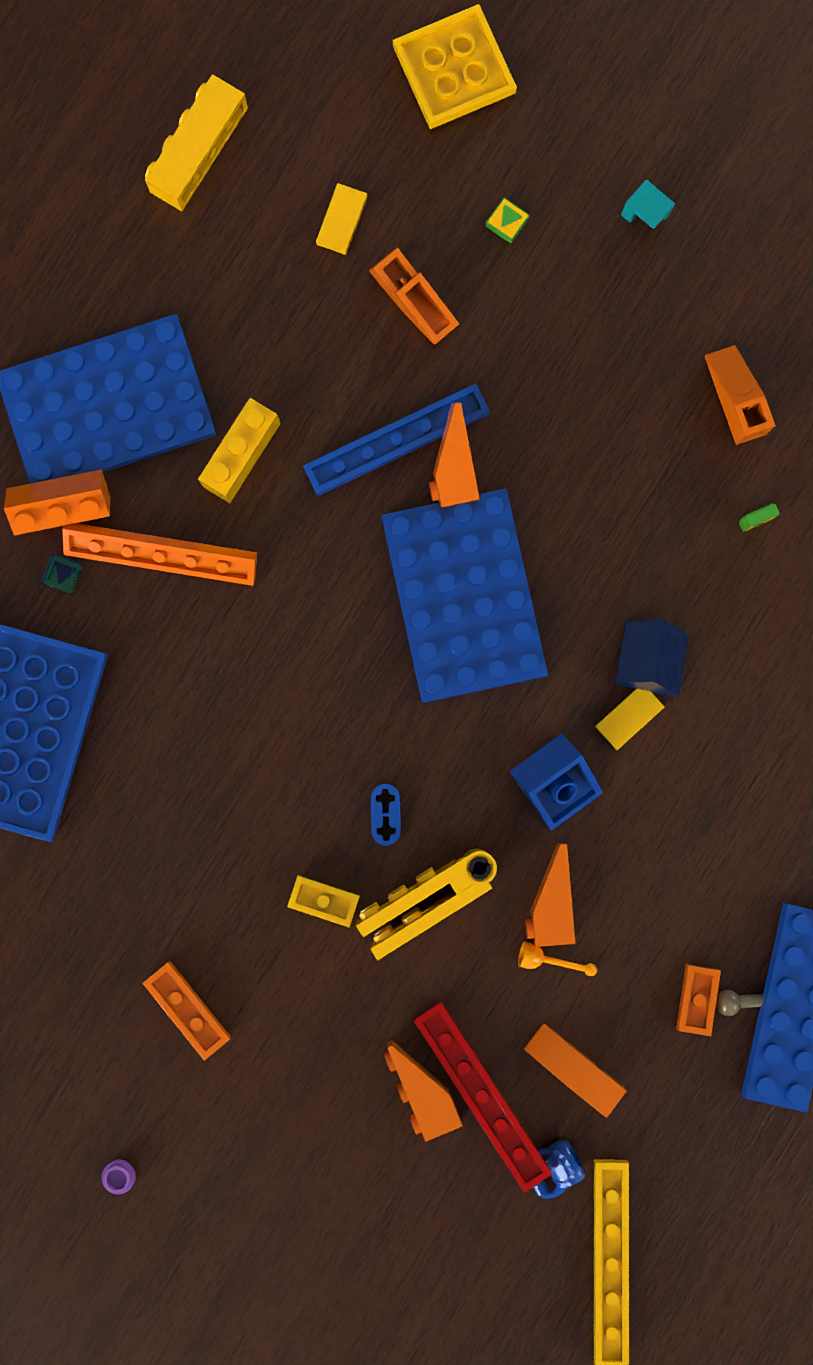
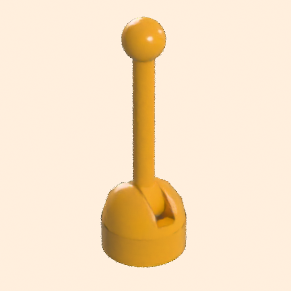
(532, 957)

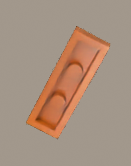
(187, 1010)

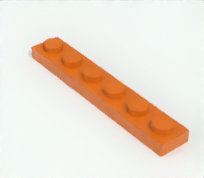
(160, 553)

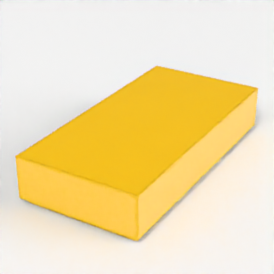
(341, 219)
(629, 717)

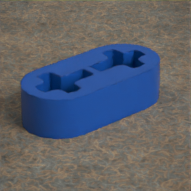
(377, 815)

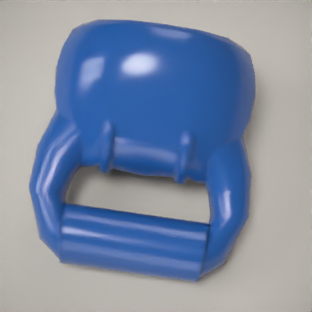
(565, 1169)

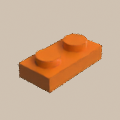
(698, 1000)

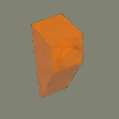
(454, 468)
(552, 909)

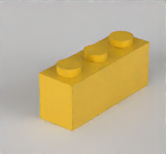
(239, 450)

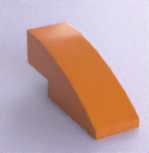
(414, 296)
(575, 1070)

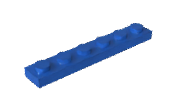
(392, 441)

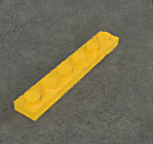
(611, 1262)

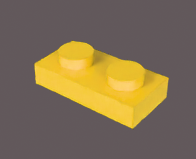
(323, 901)

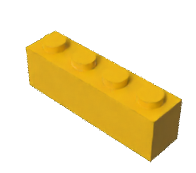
(196, 142)

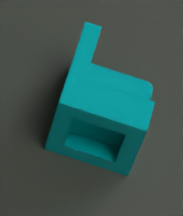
(648, 205)

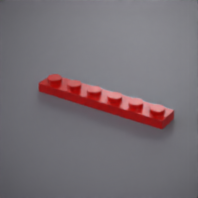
(483, 1097)

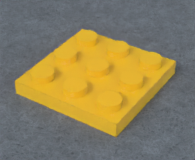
(454, 66)

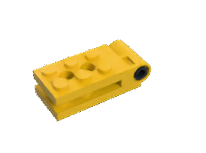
(466, 886)

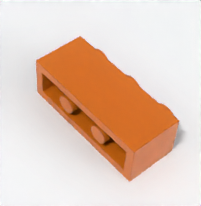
(57, 502)

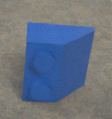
(556, 781)

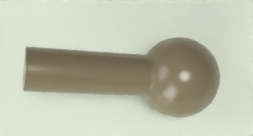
(730, 1003)

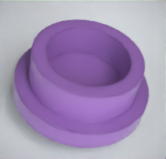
(118, 1176)

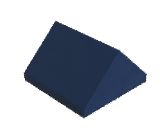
(652, 657)

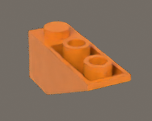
(739, 395)
(428, 1096)

